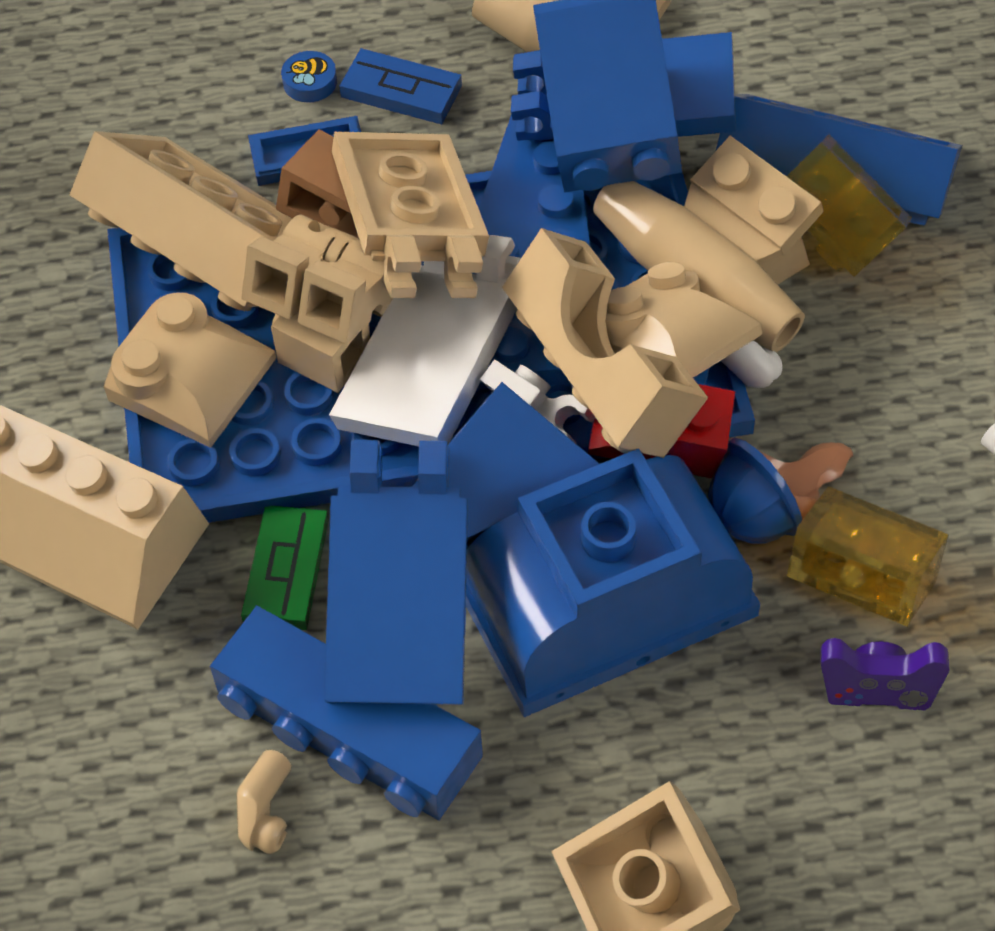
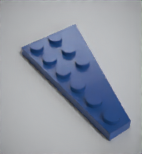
(517, 202)

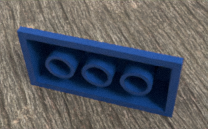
(905, 164)

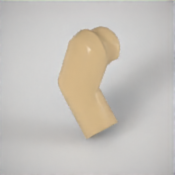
(254, 799)

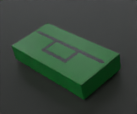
(286, 563)

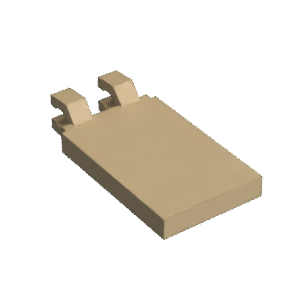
(412, 207)

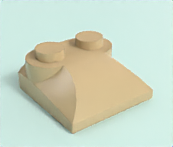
(675, 318)
(186, 368)
(649, 869)

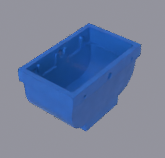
(604, 578)

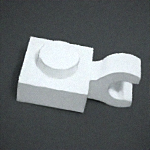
(533, 390)

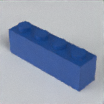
(406, 749)

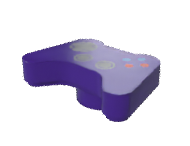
(883, 674)

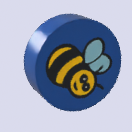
(309, 76)

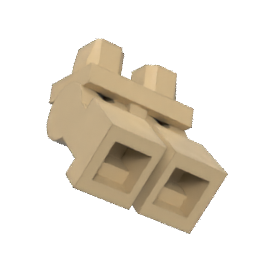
(319, 276)

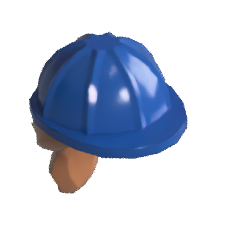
(767, 497)

